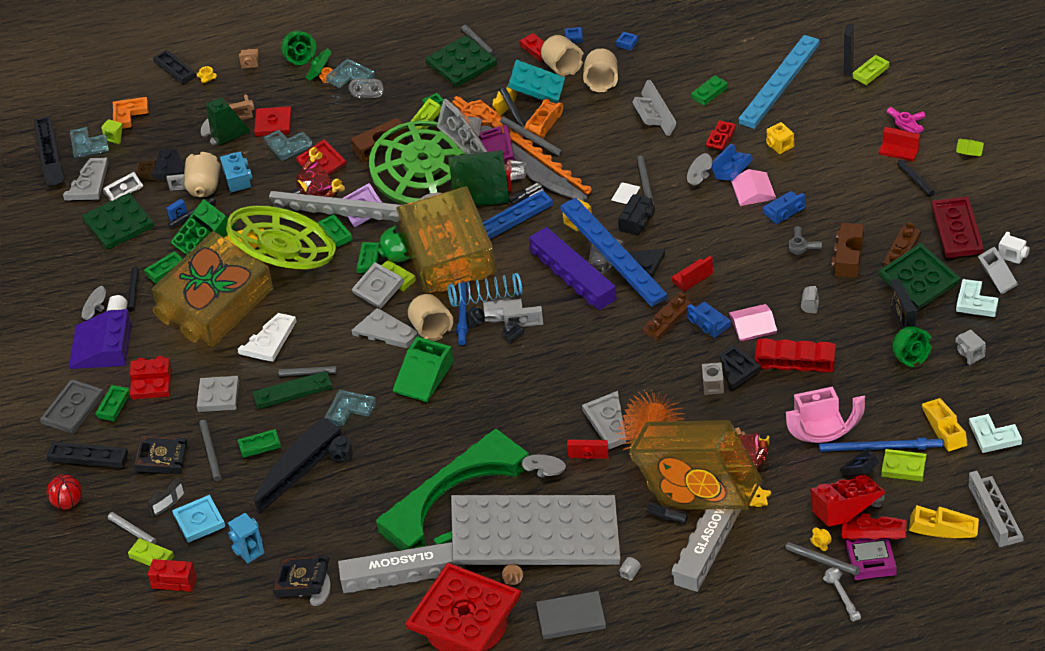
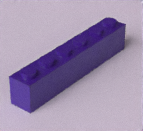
(572, 268)

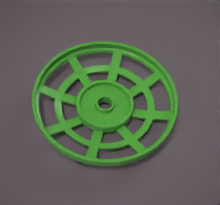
(410, 162)

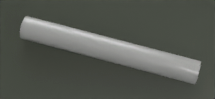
(131, 528)

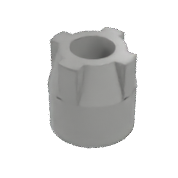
(629, 568)

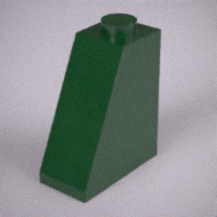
(224, 122)

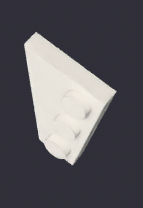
(271, 339)

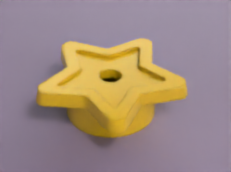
(760, 501)

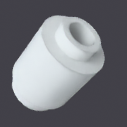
(117, 303)

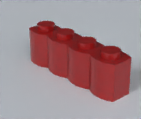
(795, 355)

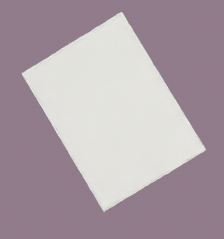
(625, 192)

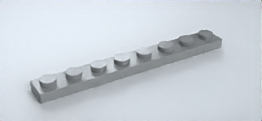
(334, 206)

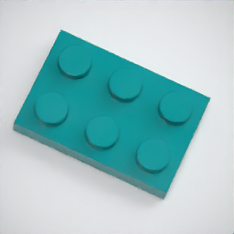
(536, 82)

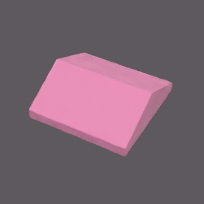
(753, 187)
(753, 322)

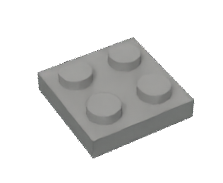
(377, 285)
(218, 393)

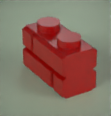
(172, 575)

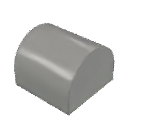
(810, 300)

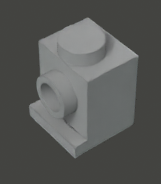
(971, 346)

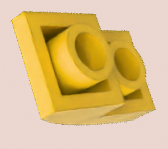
(499, 103)

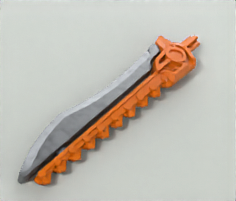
(538, 166)

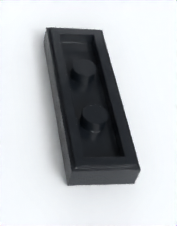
(848, 49)
(174, 67)

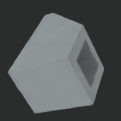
(997, 270)

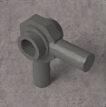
(799, 245)

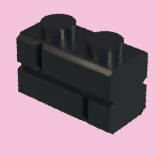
(636, 214)

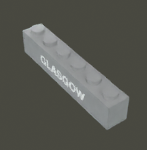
(703, 547)
(395, 567)

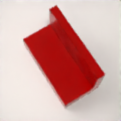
(900, 144)
(693, 274)

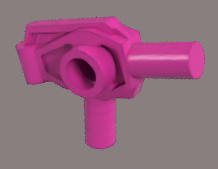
(907, 121)

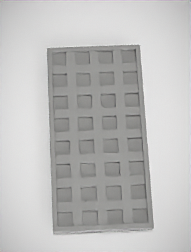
(534, 530)

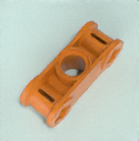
(544, 118)

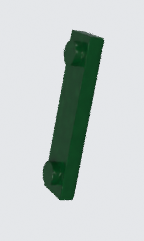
(292, 390)

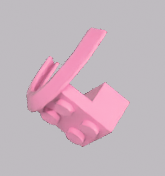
(818, 416)

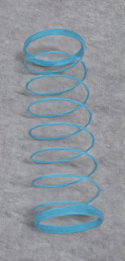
(455, 297)

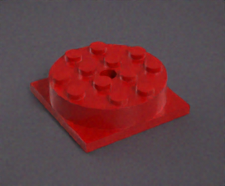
(464, 611)

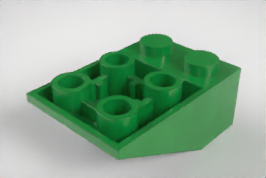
(199, 226)
(423, 369)

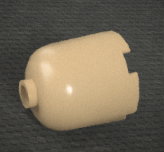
(561, 55)
(600, 70)
(201, 174)
(429, 317)

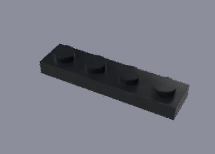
(87, 454)

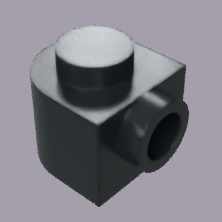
(341, 449)

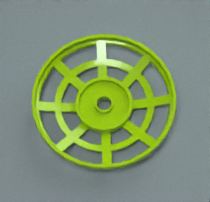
(277, 242)

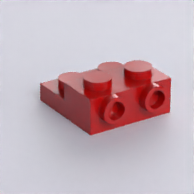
(150, 378)

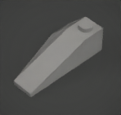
(459, 129)

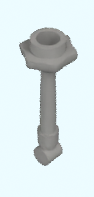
(833, 575)

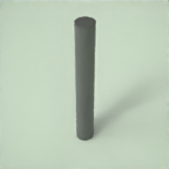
(477, 39)
(306, 371)

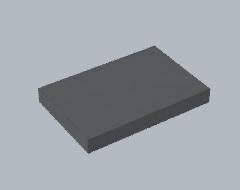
(72, 406)
(571, 615)

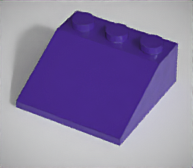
(102, 341)

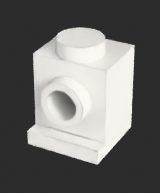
(1013, 248)

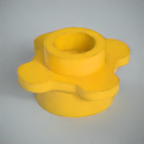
(206, 74)
(821, 538)

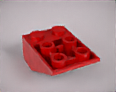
(844, 500)

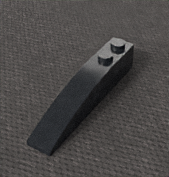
(48, 151)
(296, 462)

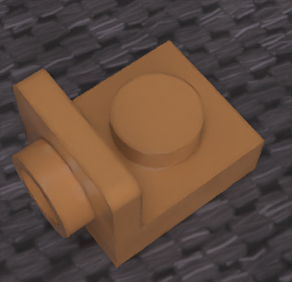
(249, 58)
(244, 108)

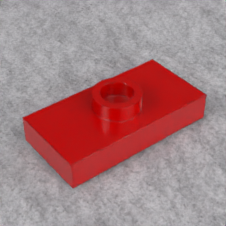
(588, 449)

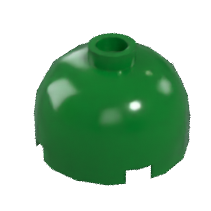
(298, 47)
(393, 246)
(911, 345)

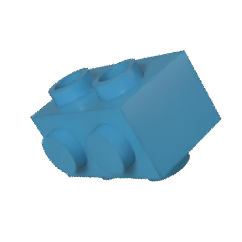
(235, 171)
(245, 537)

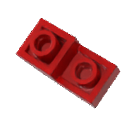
(721, 135)

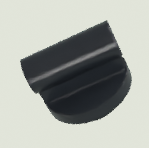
(475, 316)
(512, 331)

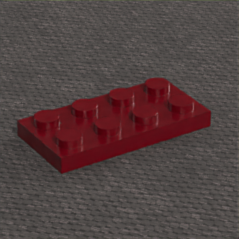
(957, 227)

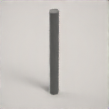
(531, 136)
(644, 177)
(210, 450)
(822, 558)

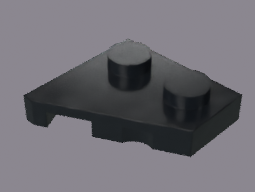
(168, 164)
(649, 259)
(738, 366)
(861, 464)

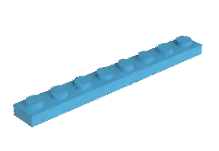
(779, 81)

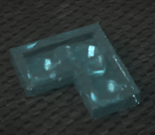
(348, 70)
(84, 146)
(286, 147)
(347, 403)

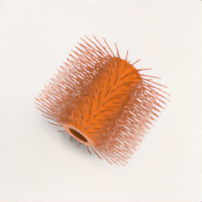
(653, 413)

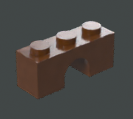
(363, 143)
(848, 249)

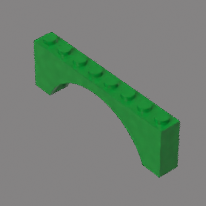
(489, 456)

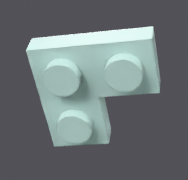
(972, 302)
(991, 438)

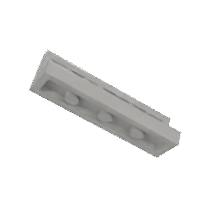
(991, 513)

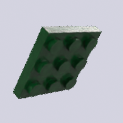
(461, 61)
(483, 176)
(118, 221)
(921, 274)

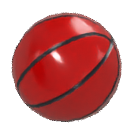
(64, 491)

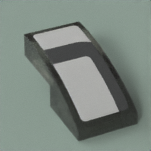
(163, 501)

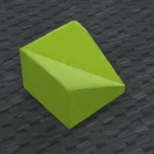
(113, 131)
(969, 147)

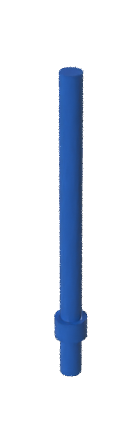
(462, 327)
(920, 443)

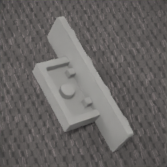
(653, 109)

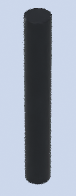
(512, 107)
(915, 177)
(174, 223)
(132, 289)

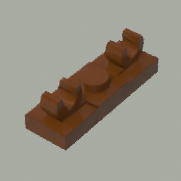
(903, 243)
(667, 317)

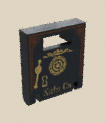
(902, 306)
(164, 454)
(304, 575)

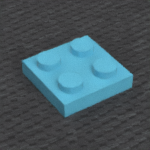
(198, 518)

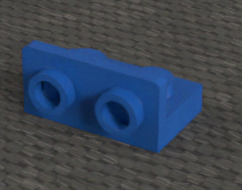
(730, 163)
(785, 206)
(708, 319)

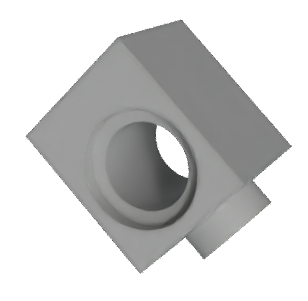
(712, 378)

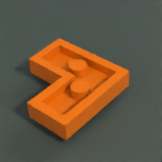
(126, 108)

